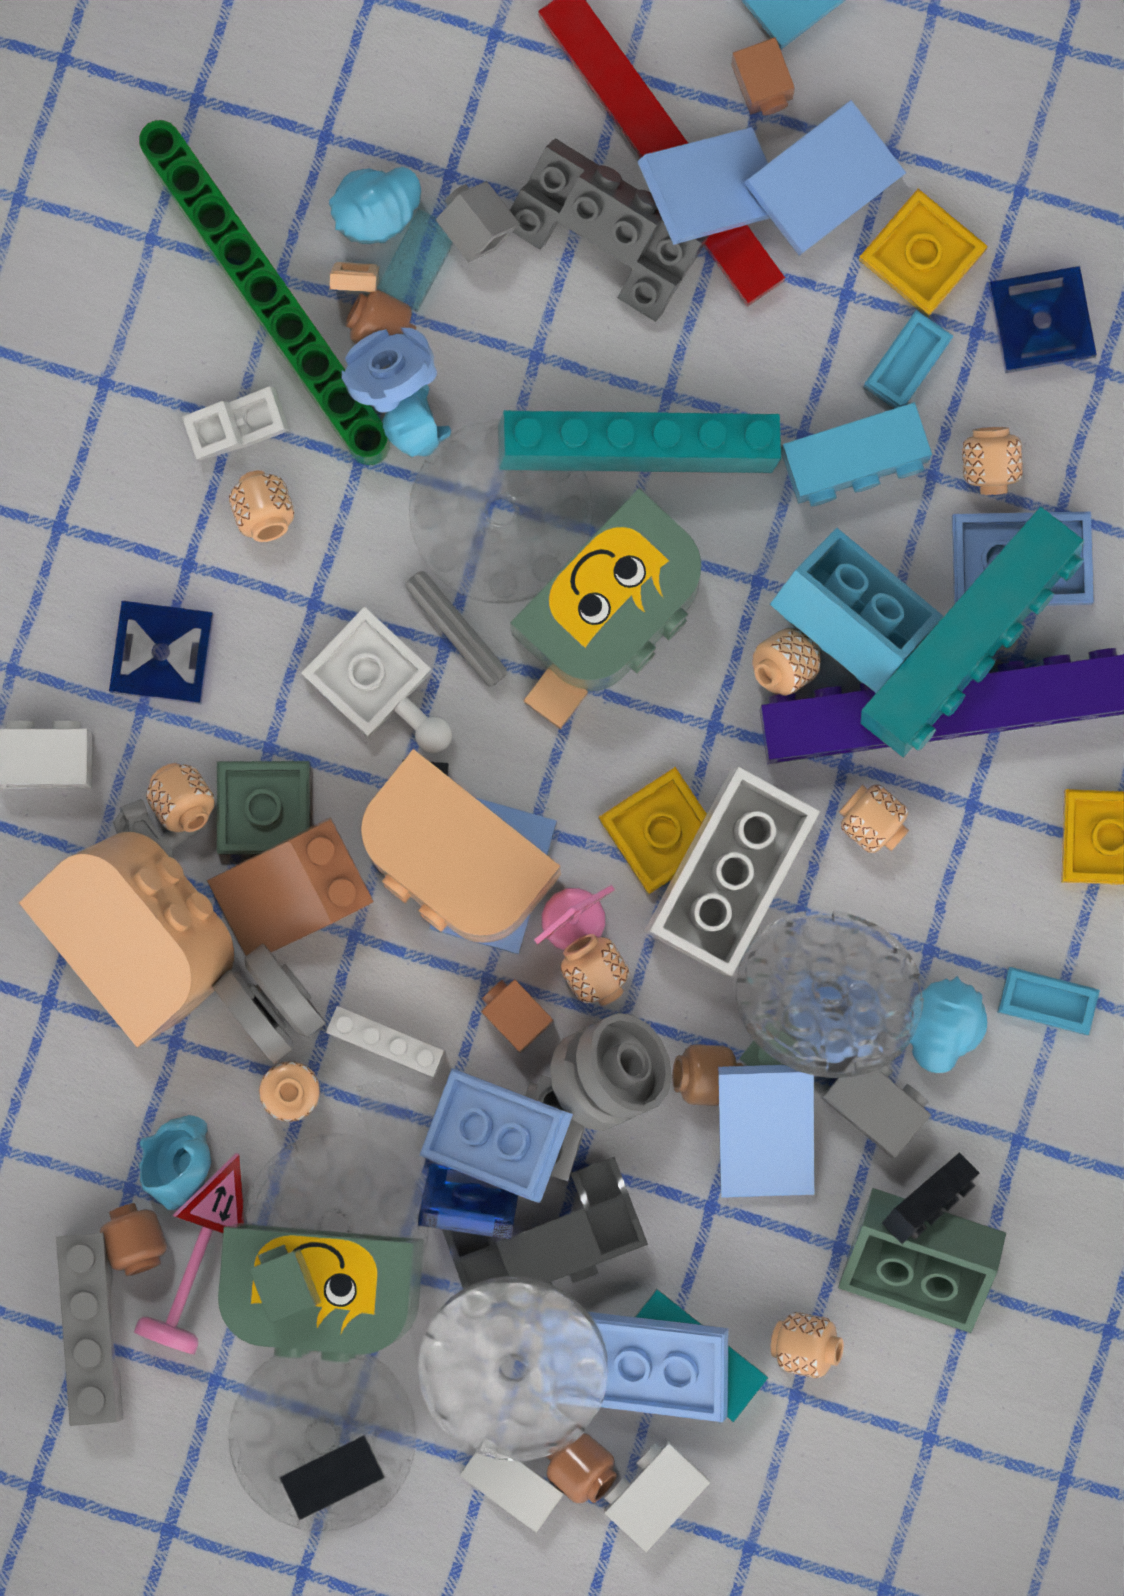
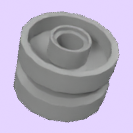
(266, 1005)
(610, 1072)

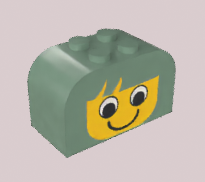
(614, 598)
(363, 1284)

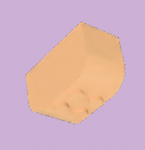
(453, 854)
(133, 932)

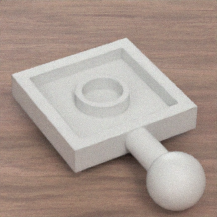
(371, 675)

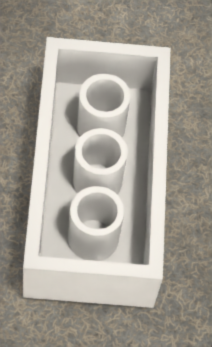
(732, 871)

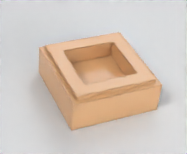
(354, 276)
(555, 698)

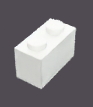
(45, 756)
(655, 1494)

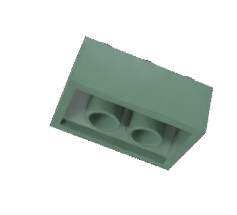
(935, 1276)

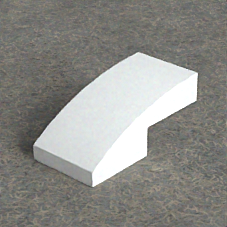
(235, 423)
(513, 1488)

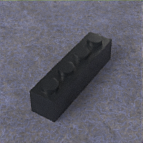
(930, 1198)

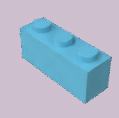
(857, 455)

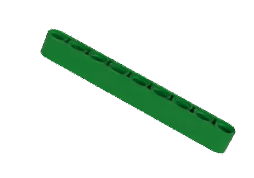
(249, 276)

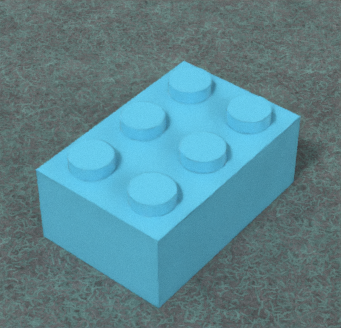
(855, 609)

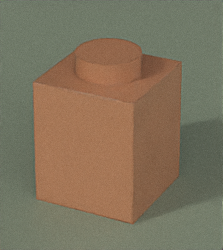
(763, 77)
(515, 1014)

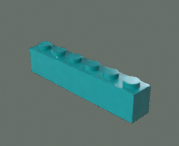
(639, 441)
(972, 632)

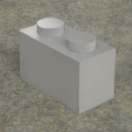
(879, 1108)

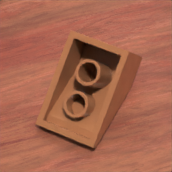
(291, 889)

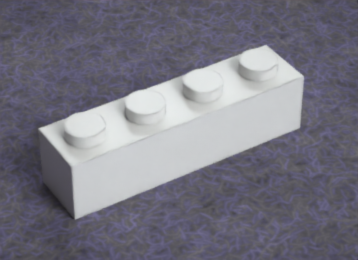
(385, 1042)

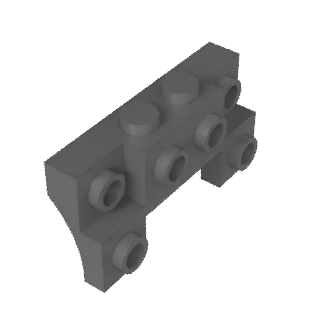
(609, 215)
(562, 1246)

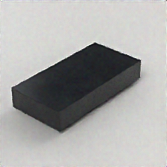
(332, 1477)

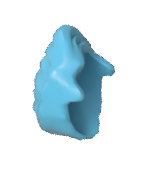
(375, 204)
(413, 426)
(949, 1024)
(175, 1161)

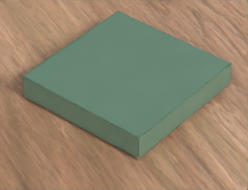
(260, 804)

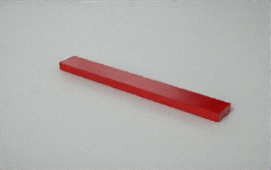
(650, 130)

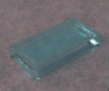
(416, 261)

